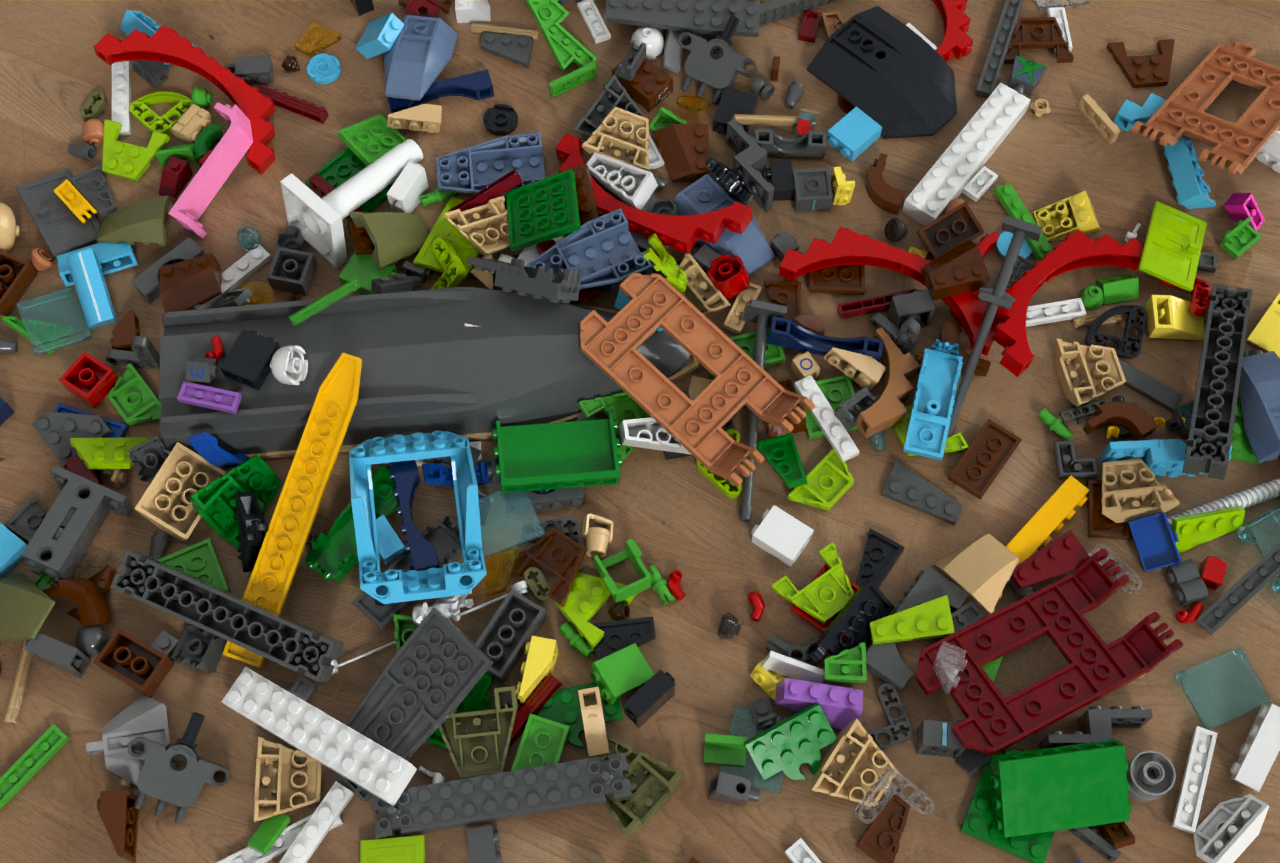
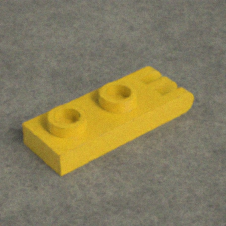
(74, 200)

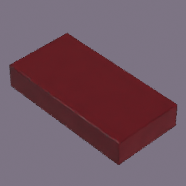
(809, 26)

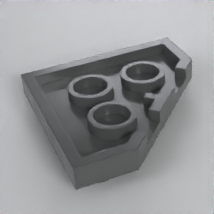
(59, 427)

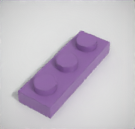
(209, 397)

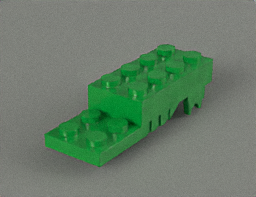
(336, 551)

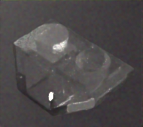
(947, 665)

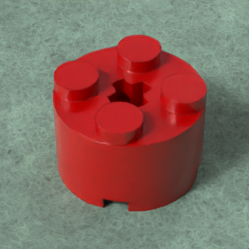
(729, 275)

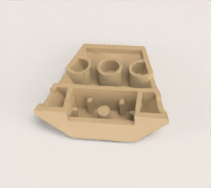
(622, 138)
(483, 226)
(700, 289)
(1086, 370)
(1132, 491)
(981, 569)
(851, 765)
(283, 780)

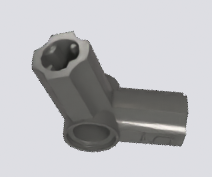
(785, 648)

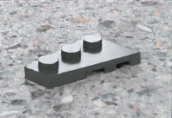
(513, 47)

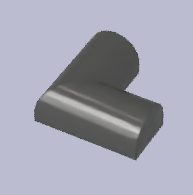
(1069, 465)

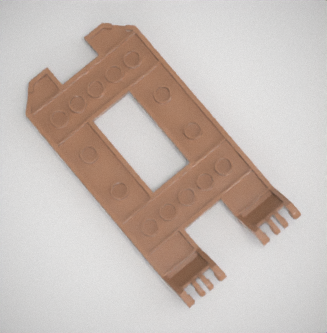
(1232, 143)
(696, 422)

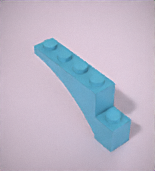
(1131, 112)

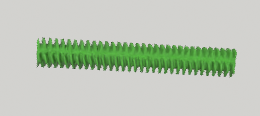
(328, 299)

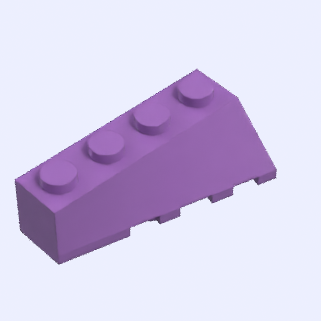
(838, 703)

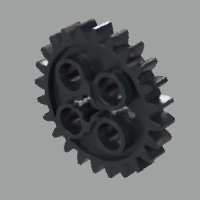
(729, 179)

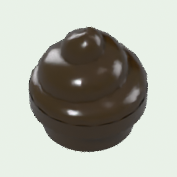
(290, 64)
(620, 611)

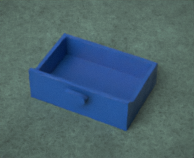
(1155, 542)

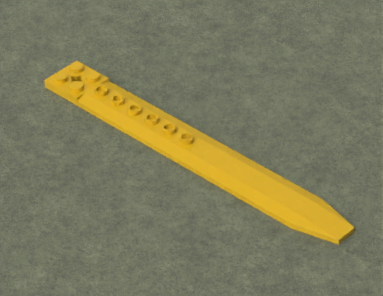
(302, 494)

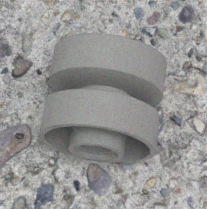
(1150, 776)

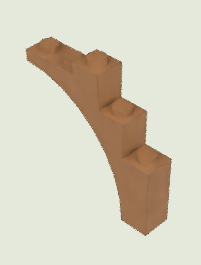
(897, 388)

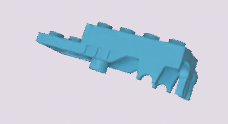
(933, 401)
(1161, 456)

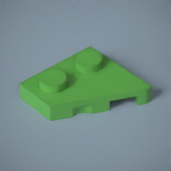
(847, 666)

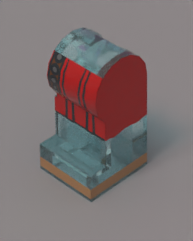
(807, 118)

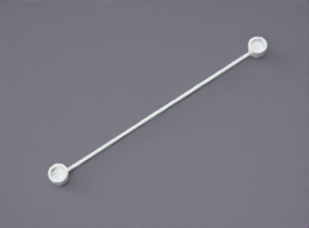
(520, 587)

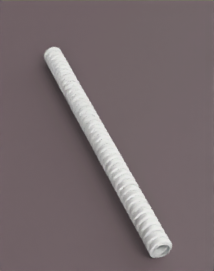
(1244, 499)

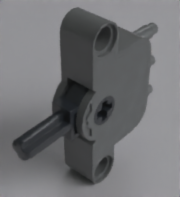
(714, 71)
(171, 783)

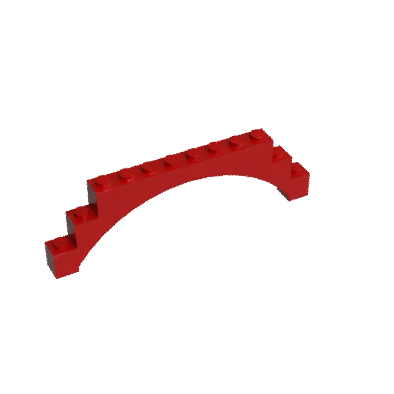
(170, 48)
(674, 231)
(859, 249)
(1074, 253)

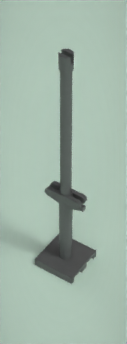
(996, 298)
(762, 314)

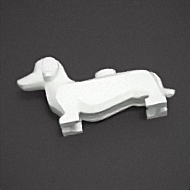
(449, 606)

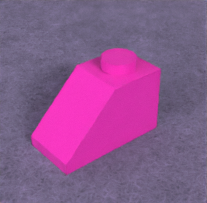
(1243, 206)

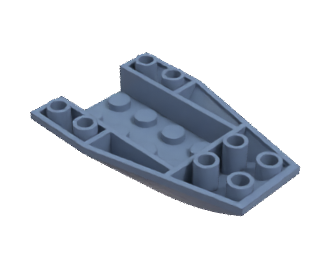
(418, 56)
(484, 163)
(708, 196)
(599, 249)
(1261, 404)

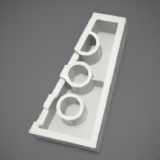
(623, 180)
(649, 435)
(1259, 749)

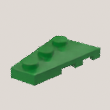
(784, 459)

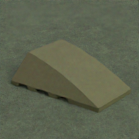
(138, 223)
(392, 234)
(22, 608)
(651, 784)

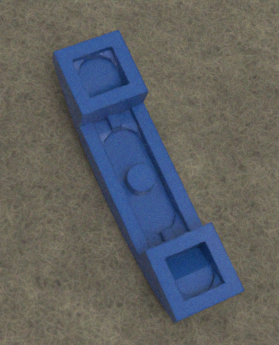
(207, 448)
(442, 476)

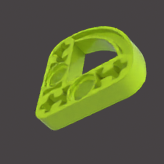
(159, 122)

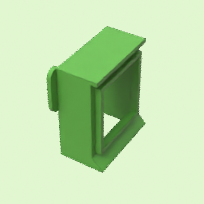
(632, 553)

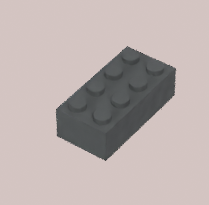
(509, 632)

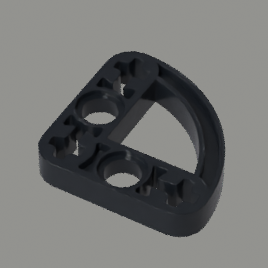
(1122, 343)

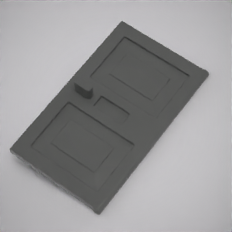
(53, 218)

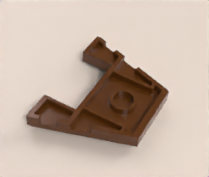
(1037, 34)
(1147, 69)
(558, 556)

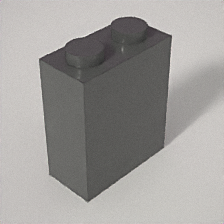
(58, 654)

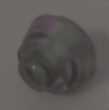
(895, 230)
(728, 627)

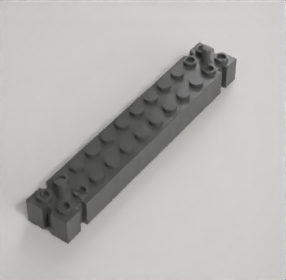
(1217, 383)
(228, 616)
(504, 796)

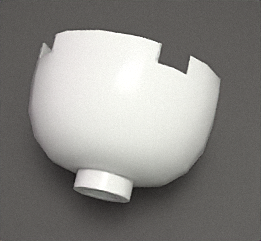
(653, 39)
(289, 365)

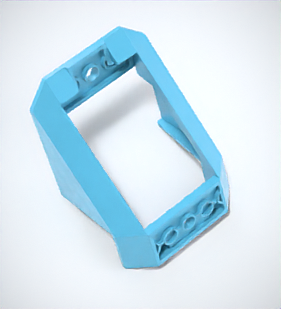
(414, 585)

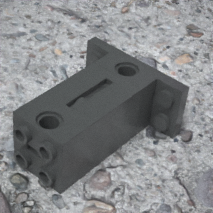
(71, 524)

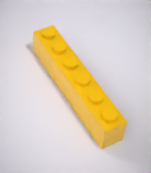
(1048, 519)

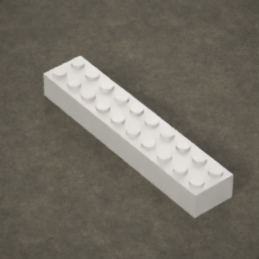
(966, 154)
(320, 736)

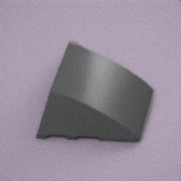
(612, 96)

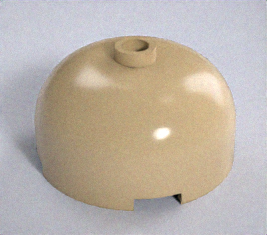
(8, 228)

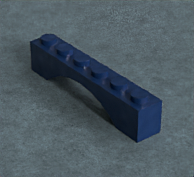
(473, 85)
(790, 335)
(407, 481)

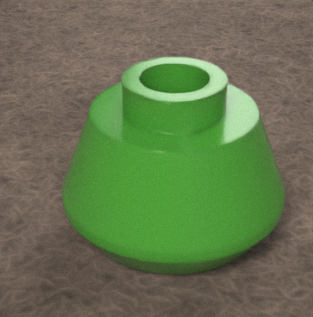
(201, 97)
(1091, 297)

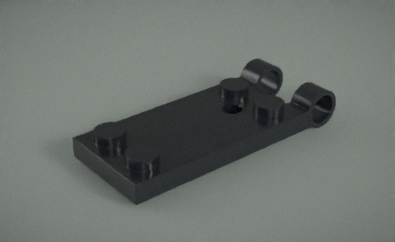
(853, 621)

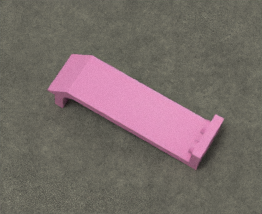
(214, 170)

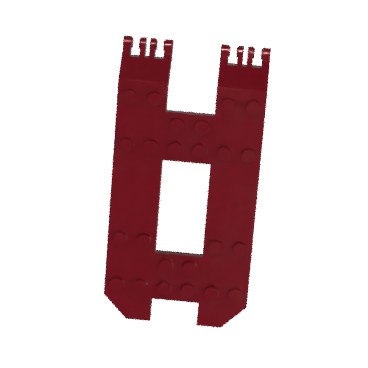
(1093, 666)

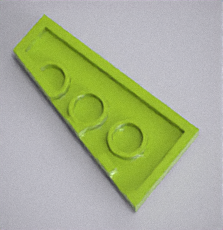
(1206, 526)
(922, 621)

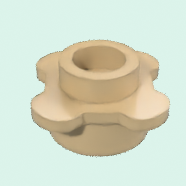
(1040, 107)

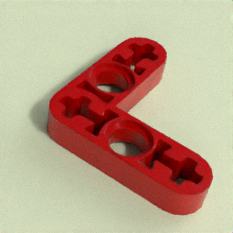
(1199, 296)

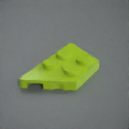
(106, 452)
(824, 483)

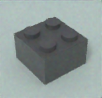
(292, 270)
(913, 305)

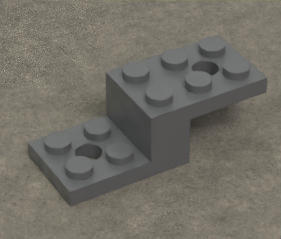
(750, 164)
(1097, 725)

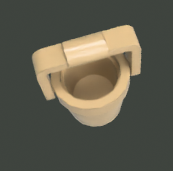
(597, 537)

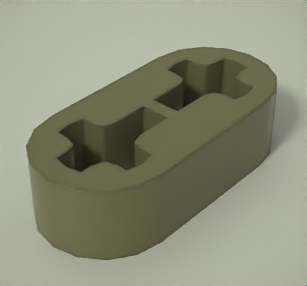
(92, 106)
(534, 588)

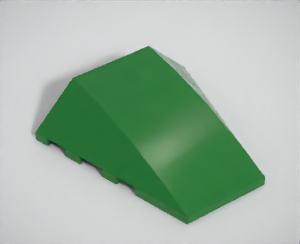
(217, 500)

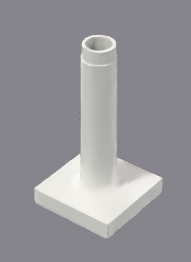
(322, 217)

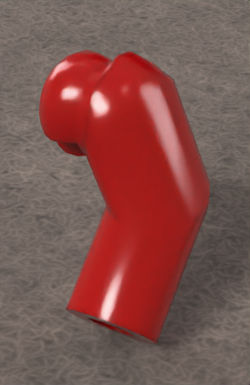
(217, 350)
(674, 585)
(758, 603)
(1190, 615)

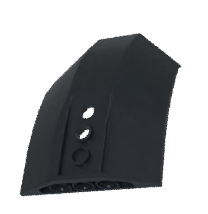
(905, 91)

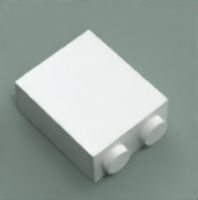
(407, 188)
(781, 535)

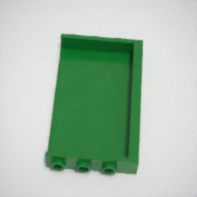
(557, 455)
(1060, 788)

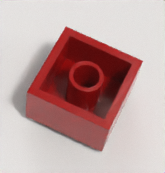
(89, 379)

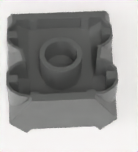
(149, 457)
(199, 649)

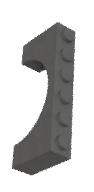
(883, 659)

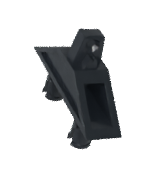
(251, 528)

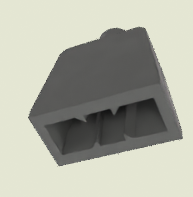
(724, 787)

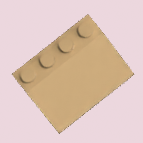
(167, 496)

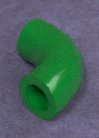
(206, 140)

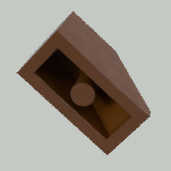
(125, 332)

